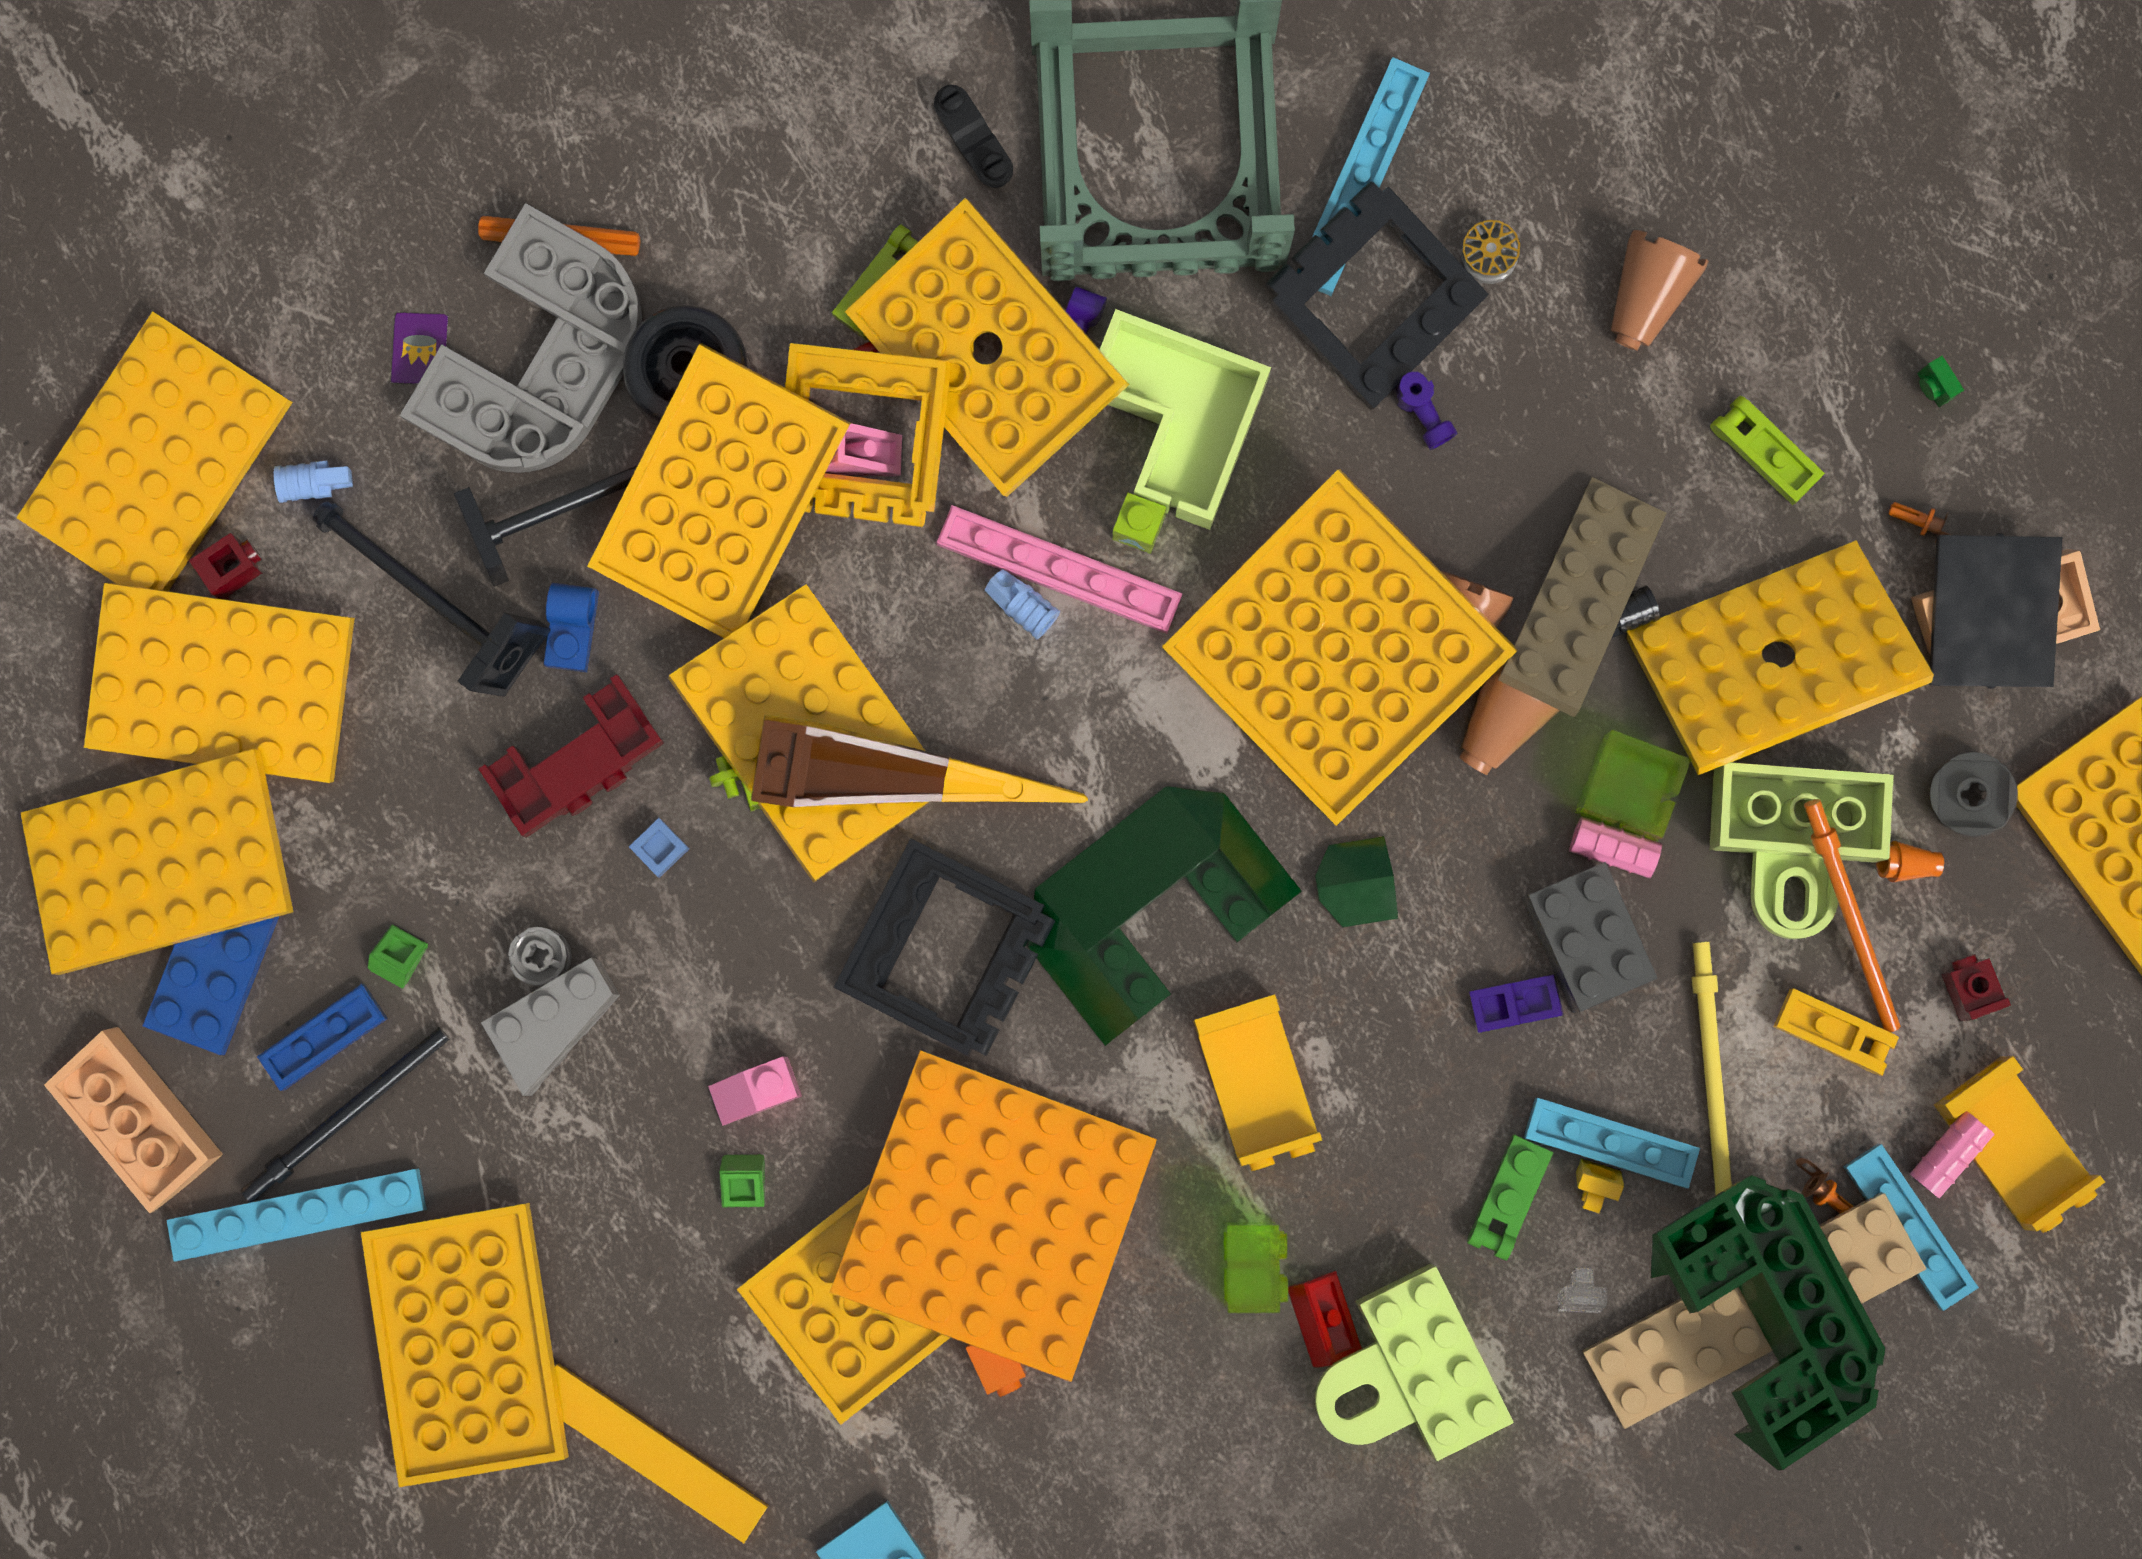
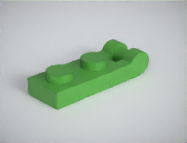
(1510, 1196)

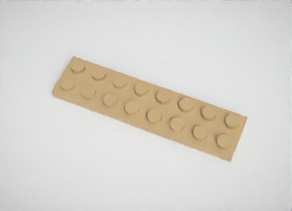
(1683, 1352)

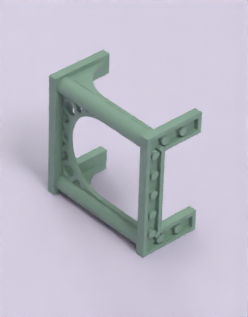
(1265, 231)

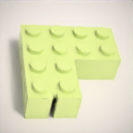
(1202, 406)

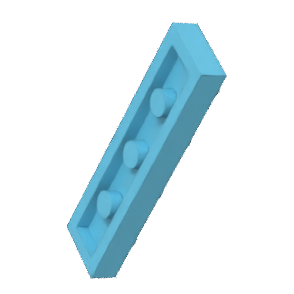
(1611, 1143)
(1945, 1274)

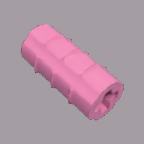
(1615, 847)
(1952, 1154)

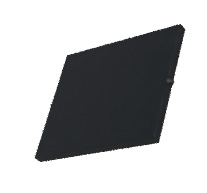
(1995, 610)

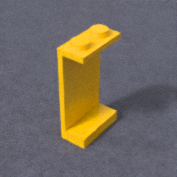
(1257, 1083)
(2027, 1155)

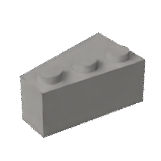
(549, 1022)

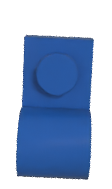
(571, 620)

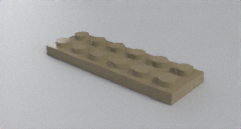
(1582, 597)

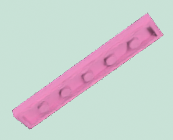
(1059, 569)

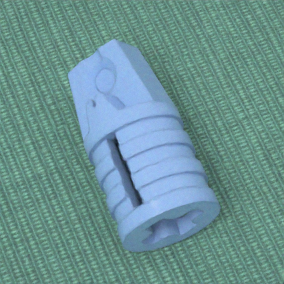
(310, 480)
(1022, 603)

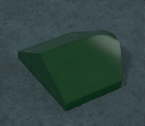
(1357, 882)

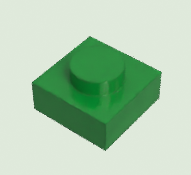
(1939, 382)

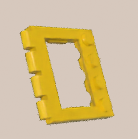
(880, 376)

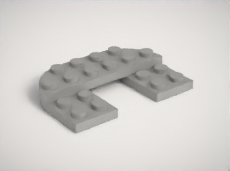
(570, 373)

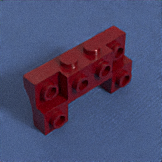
(578, 769)

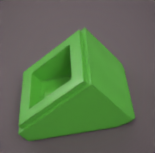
(396, 956)
(742, 1180)

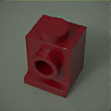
(215, 561)
(1967, 1002)

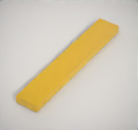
(657, 1457)

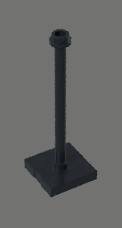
(490, 534)
(502, 651)

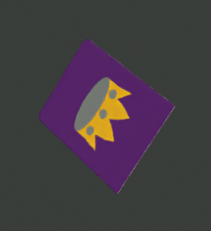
(415, 344)

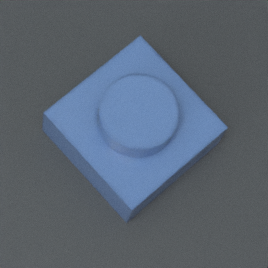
(659, 847)

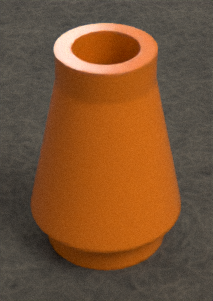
(1910, 863)

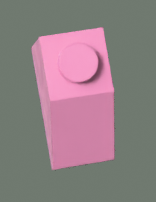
(867, 453)
(755, 1090)

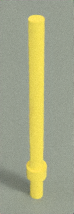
(1704, 986)

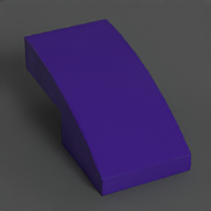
(1516, 1003)

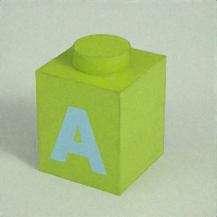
(1139, 523)

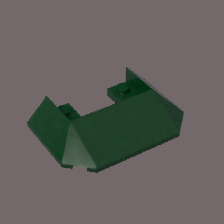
(1129, 868)
(1802, 1302)

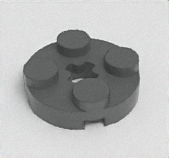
(1992, 778)

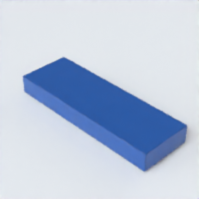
(322, 1037)

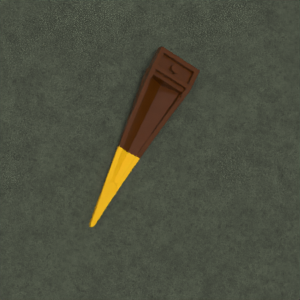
(834, 766)

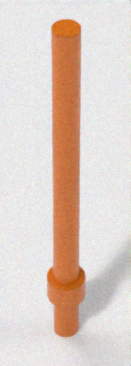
(1827, 843)

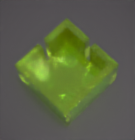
(1629, 785)
(1253, 1267)

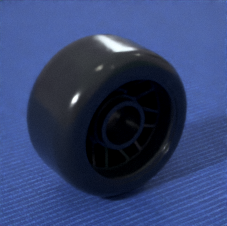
(664, 343)

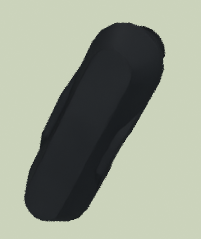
(973, 136)

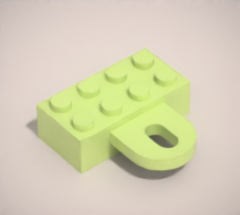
(1765, 815)
(1421, 1369)

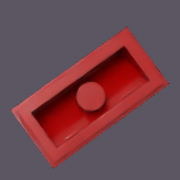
(1324, 1319)

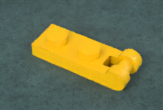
(1834, 1031)

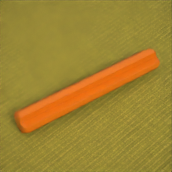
(612, 240)

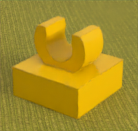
(1598, 1182)

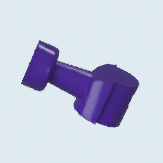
(1086, 308)
(1415, 396)

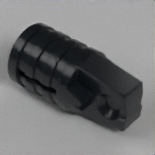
(1638, 611)

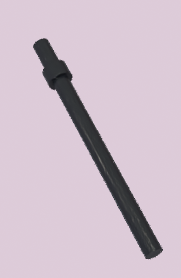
(282, 1166)

